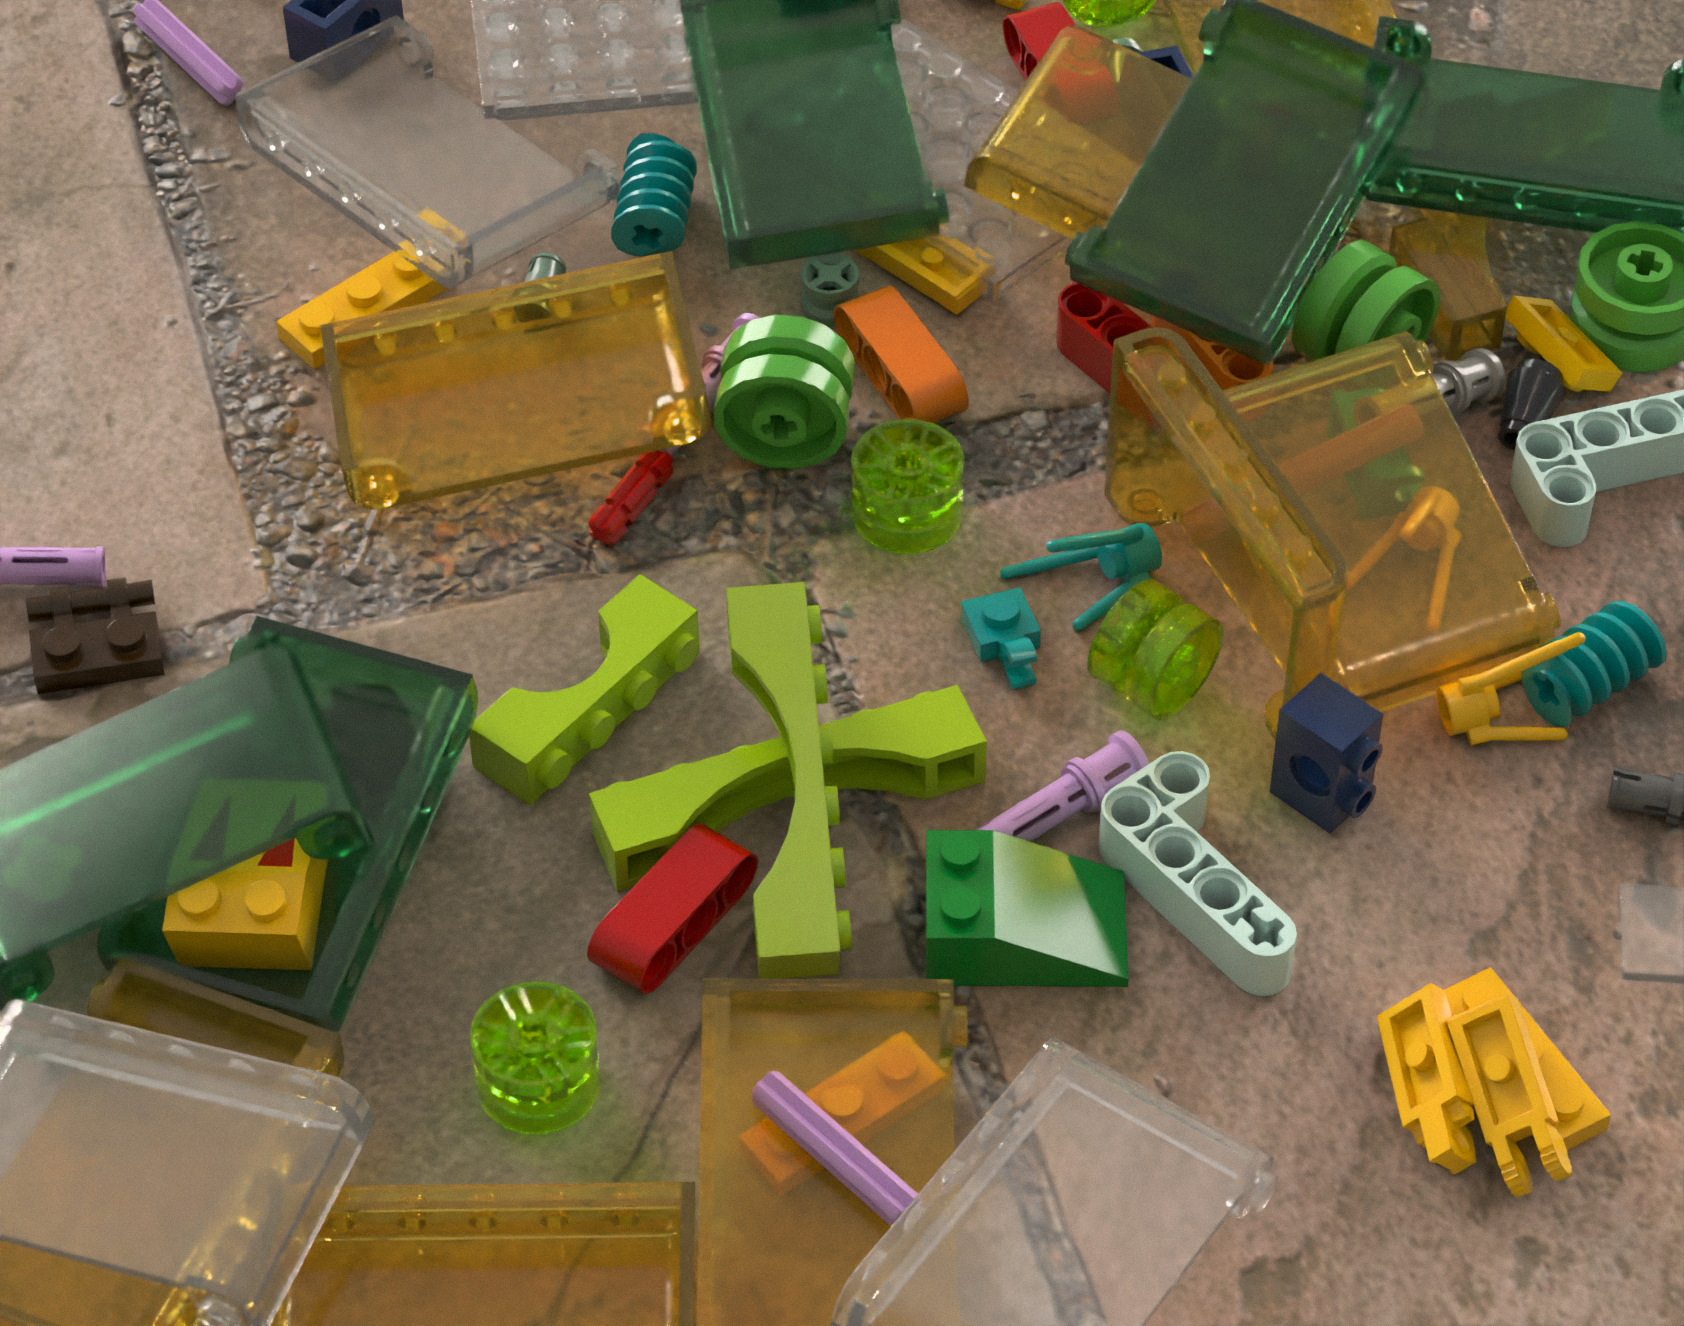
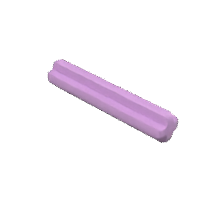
(188, 51)
(832, 1146)

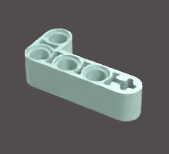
(1575, 455)
(1153, 837)

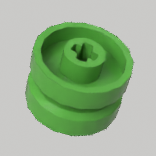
(1632, 295)
(1362, 300)
(784, 392)

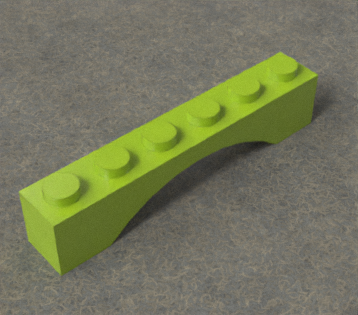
(903, 748)
(795, 903)

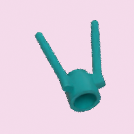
(1121, 553)

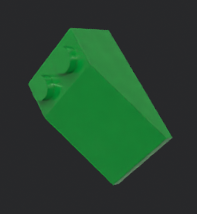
(1021, 914)

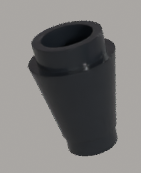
(1530, 396)

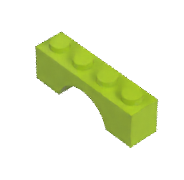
(535, 737)

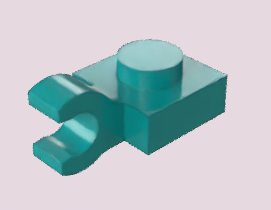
(1004, 629)

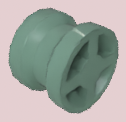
(827, 283)

